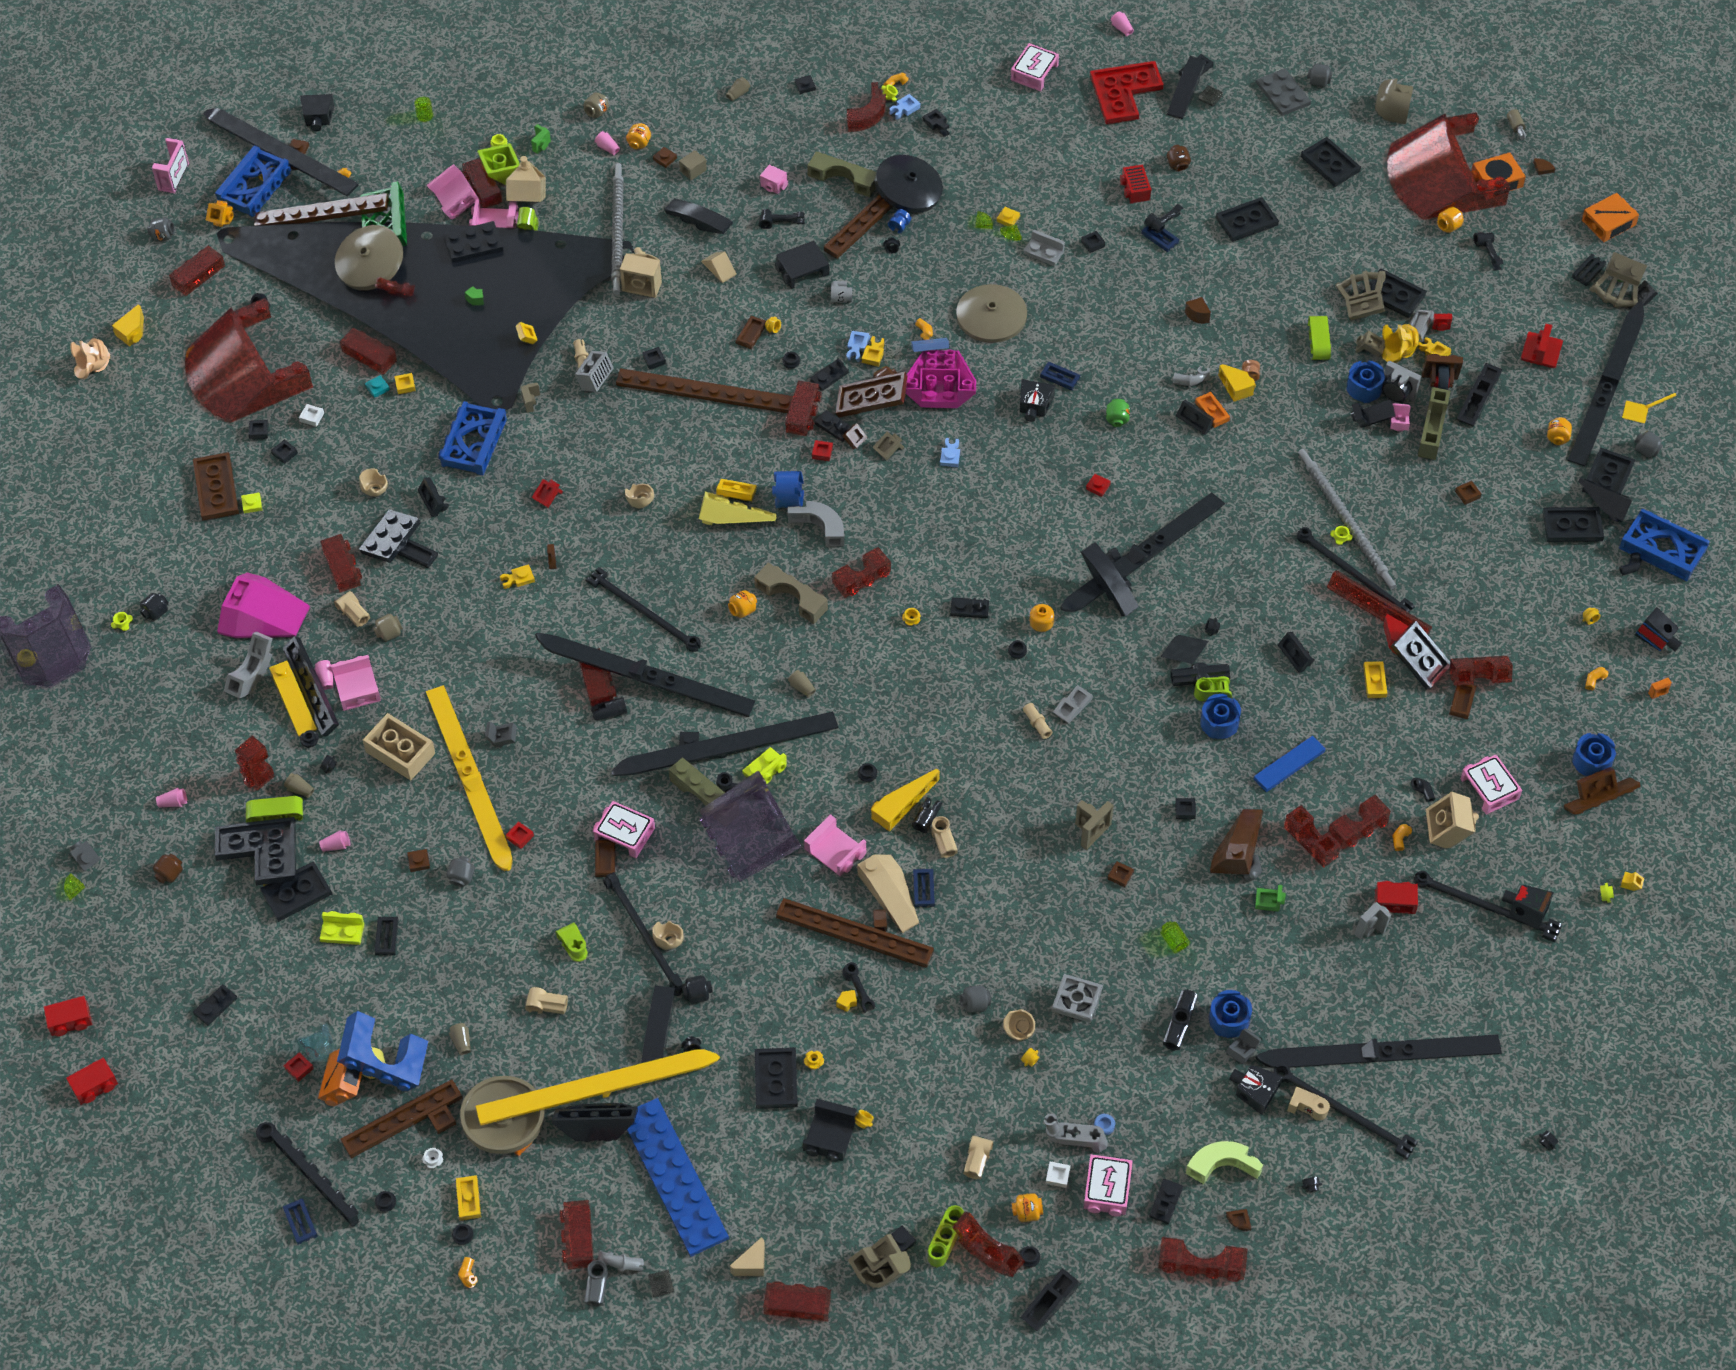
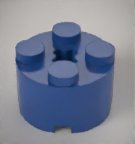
(1365, 381)
(788, 489)
(1220, 716)
(1593, 753)
(1230, 1013)

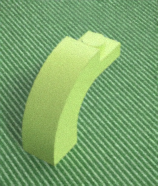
(1219, 1155)

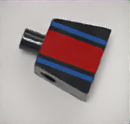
(1659, 631)

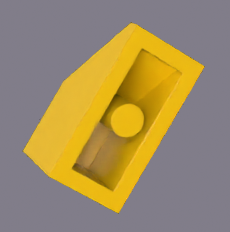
(130, 326)
(1236, 382)

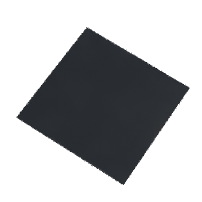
(1184, 649)

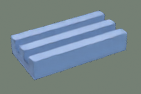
(931, 344)

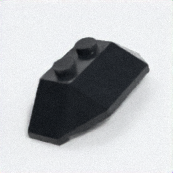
(595, 1121)

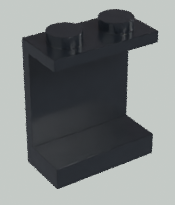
(801, 262)
(830, 1130)

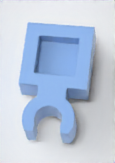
(905, 106)
(857, 344)
(950, 454)

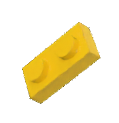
(736, 490)
(1375, 679)
(468, 1197)

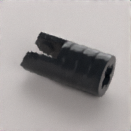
(609, 709)
(926, 816)

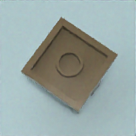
(1093, 822)

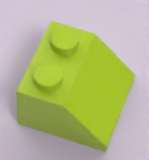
(499, 162)

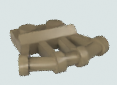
(1620, 269)
(1365, 303)

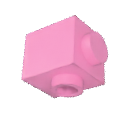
(773, 179)

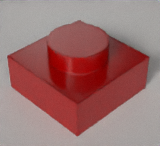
(1441, 322)
(822, 450)
(1098, 485)
(519, 835)
(298, 1067)

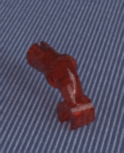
(393, 287)

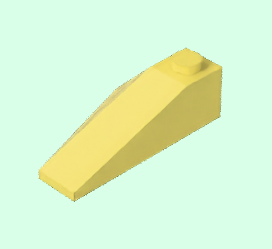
(719, 510)

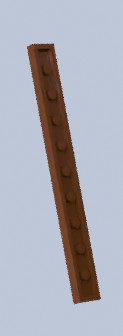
(704, 390)

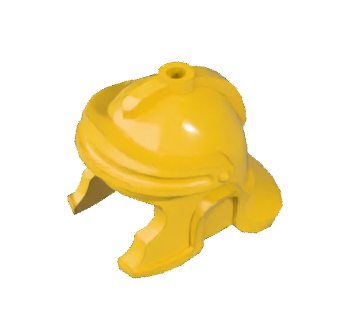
(1399, 344)

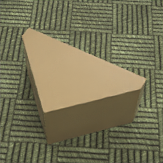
(720, 266)
(751, 1262)

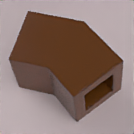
(879, 918)

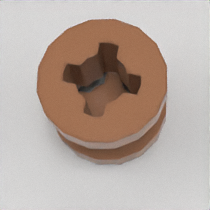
(1252, 368)

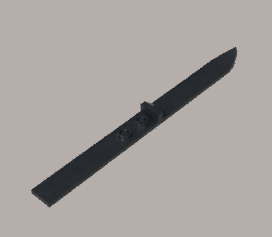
(277, 148)
(1607, 385)
(1146, 550)
(646, 674)
(726, 744)
(1381, 1051)

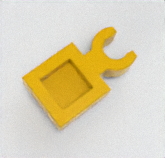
(1434, 348)
(873, 353)
(520, 576)

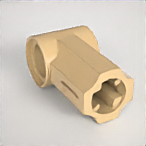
(352, 609)
(943, 838)
(541, 1001)
(978, 1155)

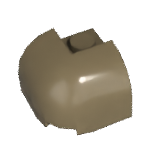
(1393, 101)
(880, 1263)

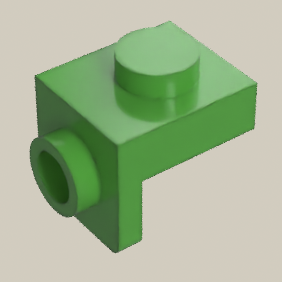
(541, 139)
(1269, 899)

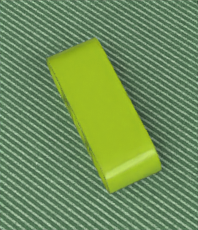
(1319, 337)
(274, 808)
(942, 1245)

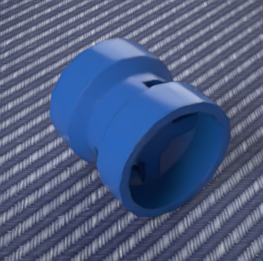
(900, 220)

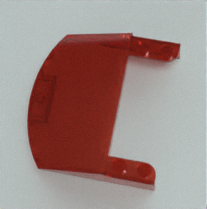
(1433, 174)
(229, 372)

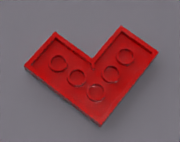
(1117, 84)

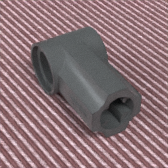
(596, 1284)

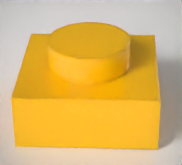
(1008, 216)
(526, 333)
(405, 383)

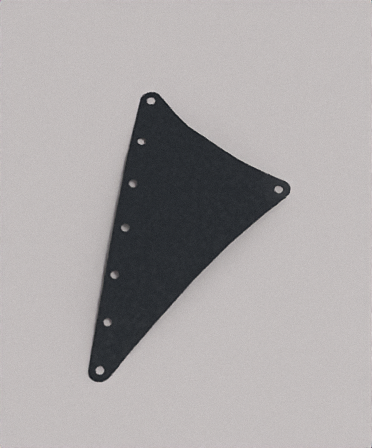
(462, 342)

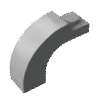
(823, 517)
(252, 669)

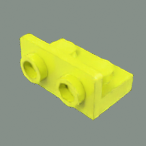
(767, 764)
(342, 928)

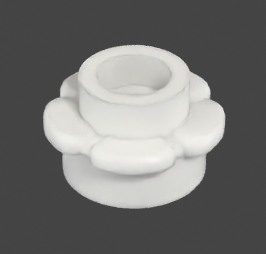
(432, 1152)

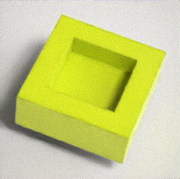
(251, 503)

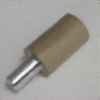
(1516, 122)

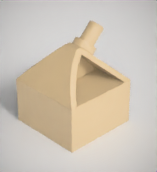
(526, 183)
(641, 273)
(1450, 820)

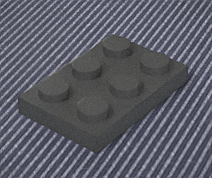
(1283, 92)

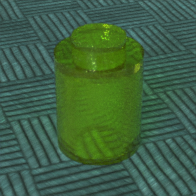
(423, 109)
(1174, 936)

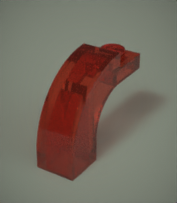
(869, 115)
(978, 1243)

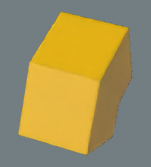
(1632, 881)
(846, 1000)

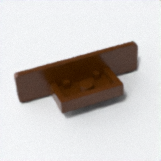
(1599, 789)

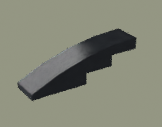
(1186, 87)
(700, 216)
(1479, 394)
(1110, 579)
(658, 1023)

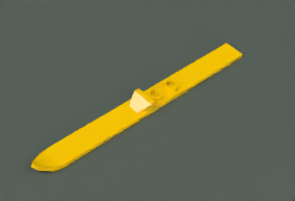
(470, 778)
(595, 1085)

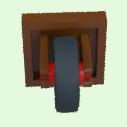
(1442, 370)

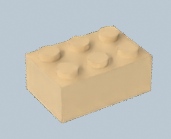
(399, 746)

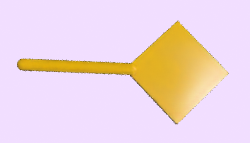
(1638, 412)

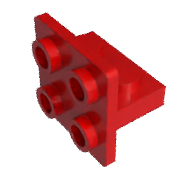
(1542, 348)

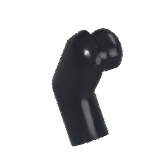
(1633, 565)
(1423, 787)

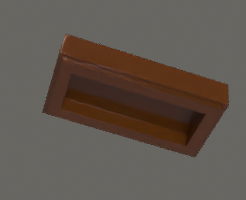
(751, 332)
(1462, 701)
(604, 857)

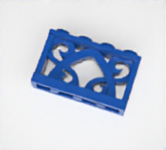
(260, 194)
(481, 458)
(1664, 529)

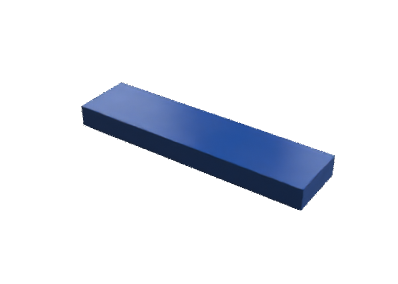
(1289, 763)

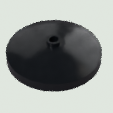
(908, 183)

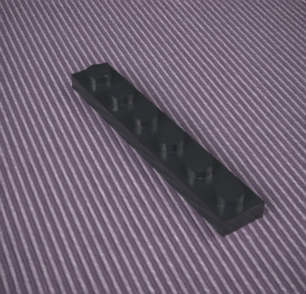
(310, 686)
(310, 1171)

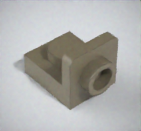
(1371, 343)
(528, 394)
(888, 445)

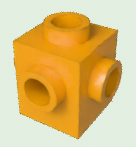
(219, 213)

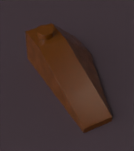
(1239, 844)

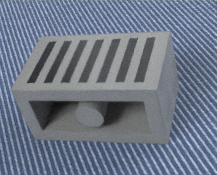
(594, 371)

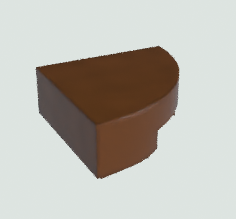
(1543, 166)
(551, 556)
(1239, 1219)

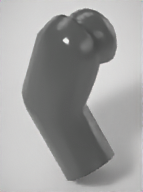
(1255, 870)

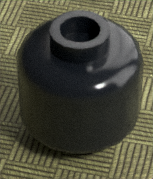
(153, 606)
(697, 989)

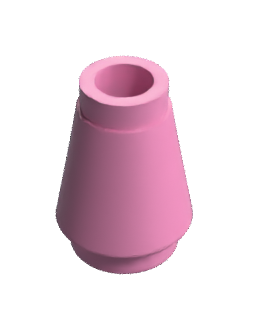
(1121, 22)
(606, 143)
(325, 674)
(173, 798)
(336, 841)

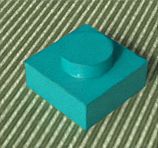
(377, 386)

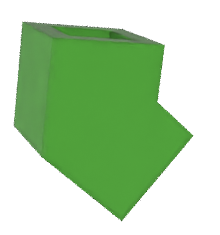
(474, 296)

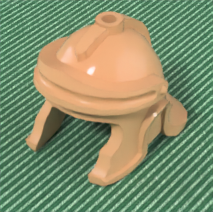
(89, 357)

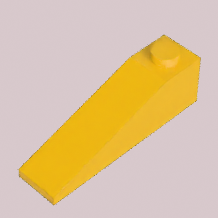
(292, 697)
(899, 802)

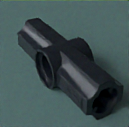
(1190, 675)
(1176, 1029)

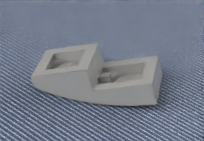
(1073, 704)

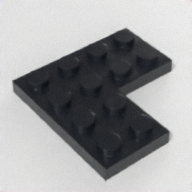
(268, 840)

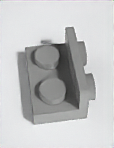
(1044, 248)
(1374, 918)

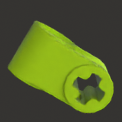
(527, 219)
(1212, 687)
(573, 942)

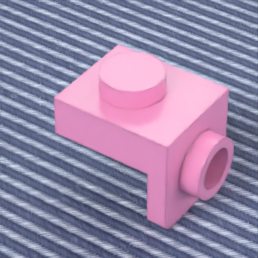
(1401, 420)

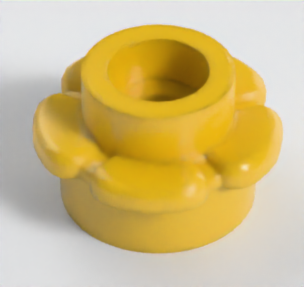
(773, 323)
(911, 612)
(1591, 613)
(1030, 1057)
(814, 1064)
(864, 1119)

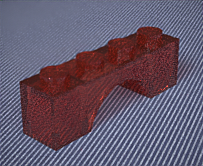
(1228, 1264)

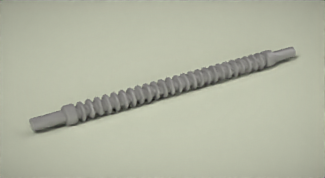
(617, 228)
(1340, 509)

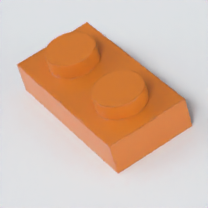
(1211, 405)

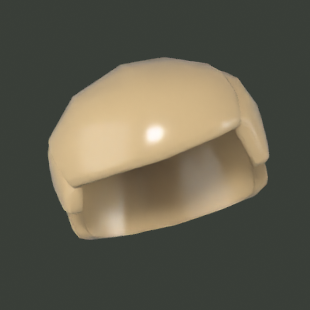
(371, 478)
(643, 491)
(662, 931)
(1019, 1020)

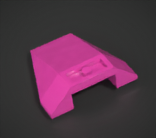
(940, 380)
(262, 607)

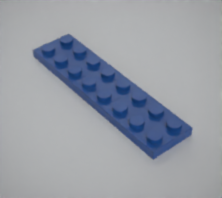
(675, 1179)

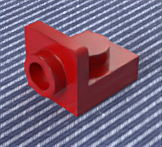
(546, 492)

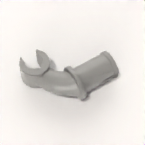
(1191, 380)
(621, 1262)

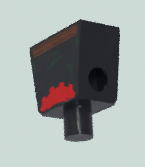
(1529, 904)

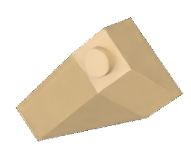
(888, 886)

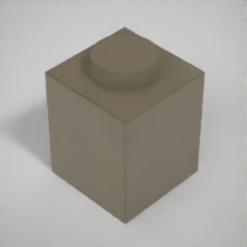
(692, 165)

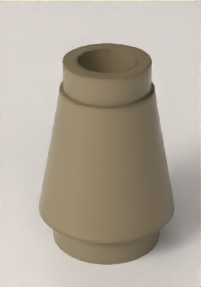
(739, 88)
(801, 683)
(298, 785)
(460, 1036)

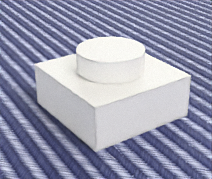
(311, 415)
(1058, 1174)

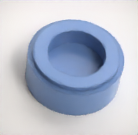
(1106, 1122)

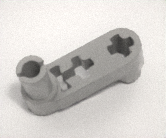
(1088, 1135)

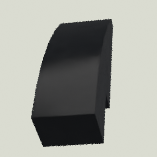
(1050, 1299)

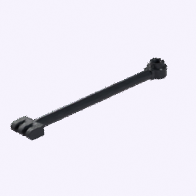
(1309, 539)
(600, 579)
(612, 882)
(1552, 926)
(1401, 1144)

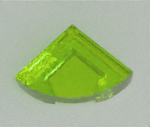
(983, 220)
(1011, 232)
(72, 886)

